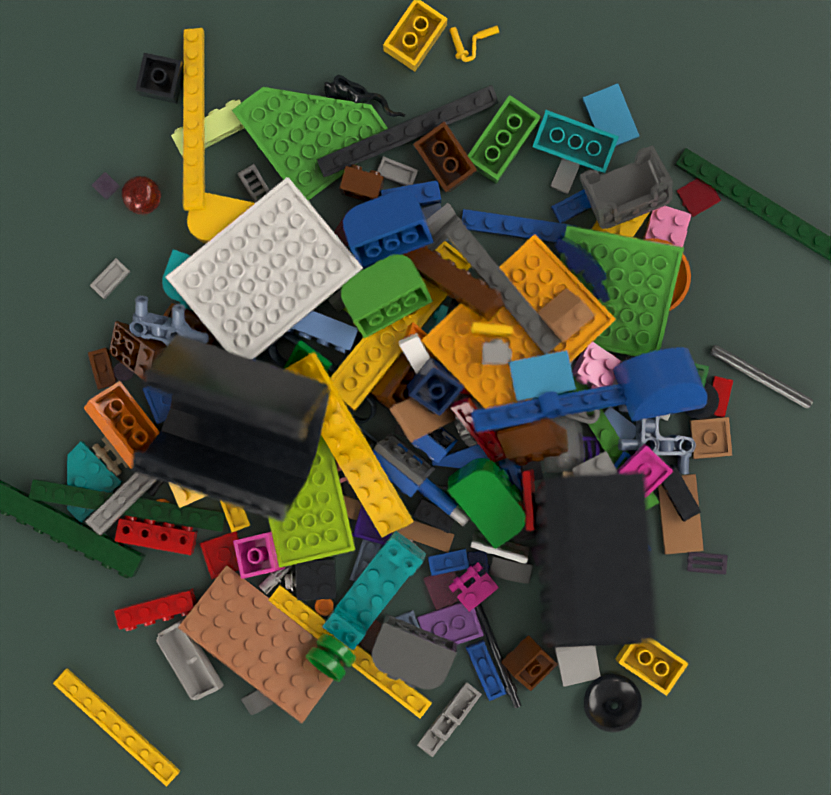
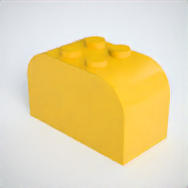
(216, 216)

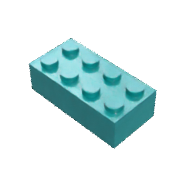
(575, 141)

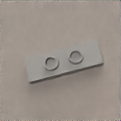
(508, 550)

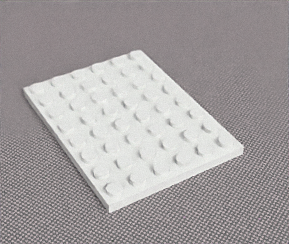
(264, 272)

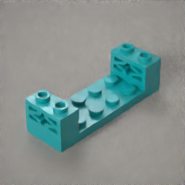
(374, 589)

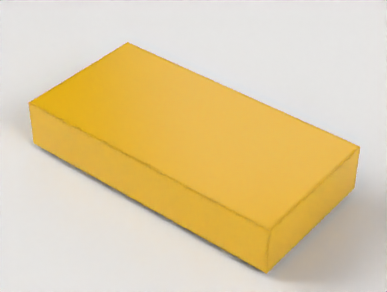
(491, 329)

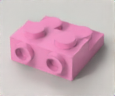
(668, 225)
(595, 367)

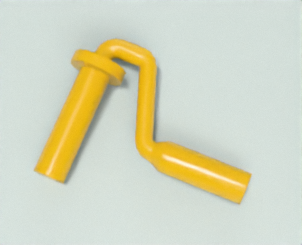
(461, 53)

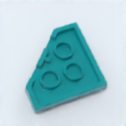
(88, 472)

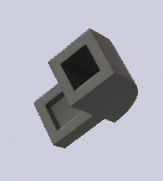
(256, 701)

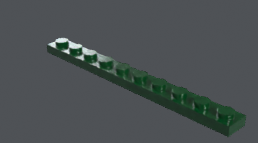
(755, 203)
(141, 508)

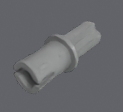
(274, 578)

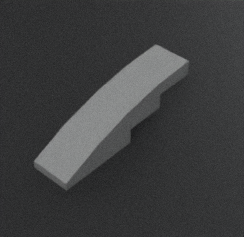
(449, 719)

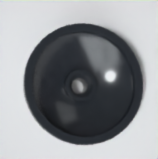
(603, 694)

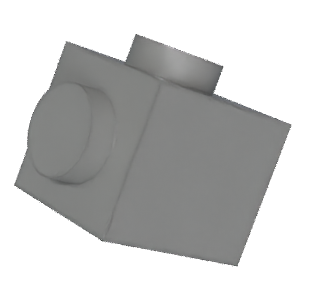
(495, 353)

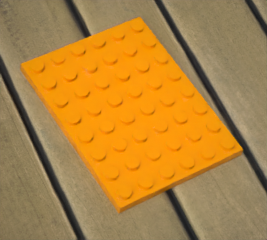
(539, 279)

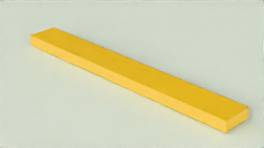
(116, 727)

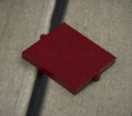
(698, 197)

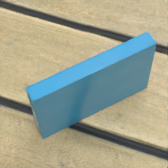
(611, 114)
(541, 375)

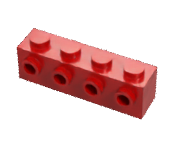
(156, 536)
(157, 608)

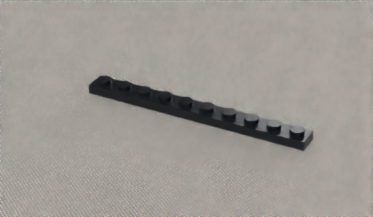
(407, 131)

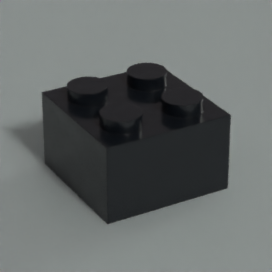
(160, 78)
(316, 579)

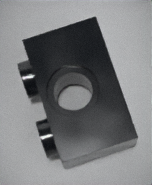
(433, 515)

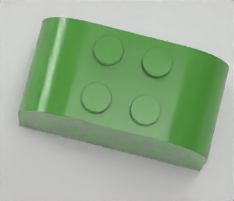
(384, 294)

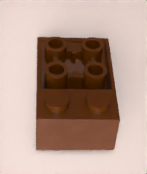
(133, 350)

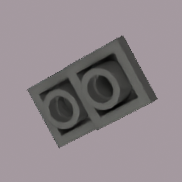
(511, 569)

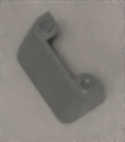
(629, 189)

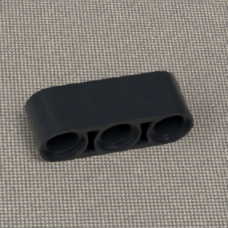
(680, 495)

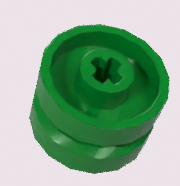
(331, 657)

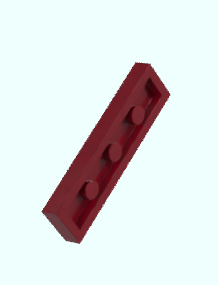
(486, 439)

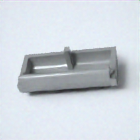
(189, 662)

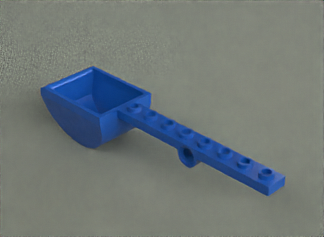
(647, 385)

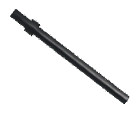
(510, 687)

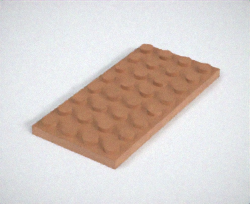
(257, 643)

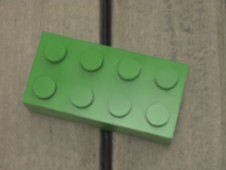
(503, 138)

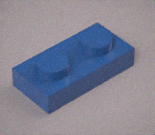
(448, 562)

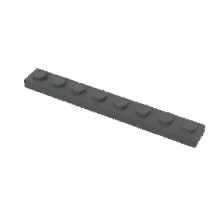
(495, 278)

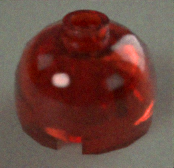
(141, 195)

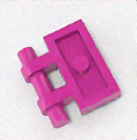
(477, 591)

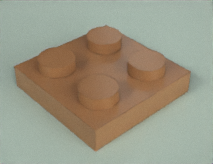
(711, 437)

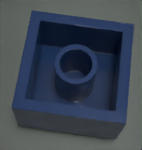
(434, 386)

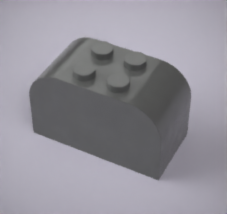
(412, 654)

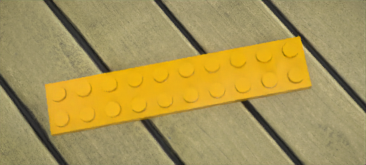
(379, 351)
(356, 456)

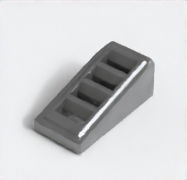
(241, 174)

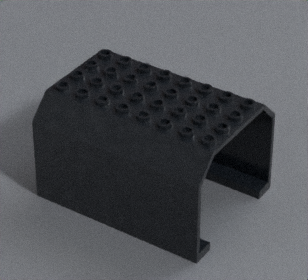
(233, 427)
(595, 560)

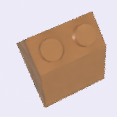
(565, 314)

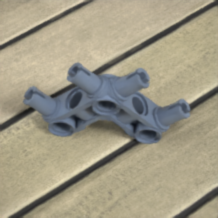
(161, 327)
(647, 430)

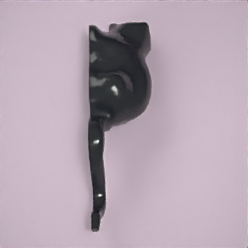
(347, 90)

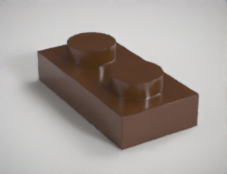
(102, 368)

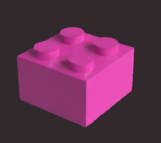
(256, 555)

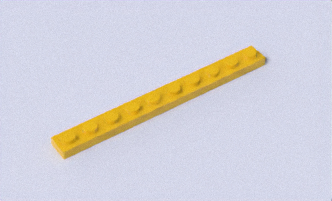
(193, 121)
(313, 623)

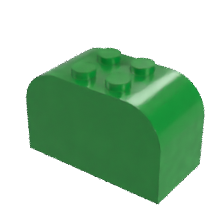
(489, 499)

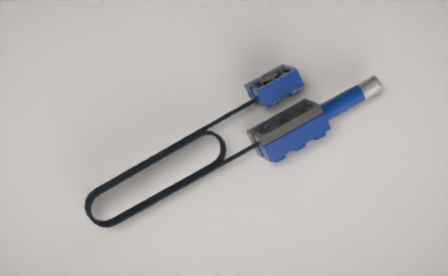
(397, 459)

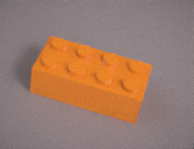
(122, 421)

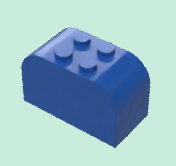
(386, 227)

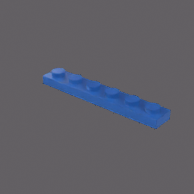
(512, 226)

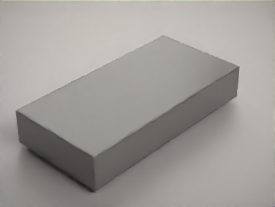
(397, 172)
(565, 176)
(110, 278)

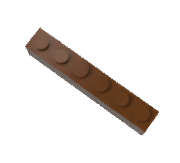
(456, 282)

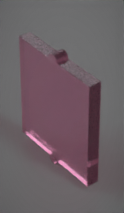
(439, 590)

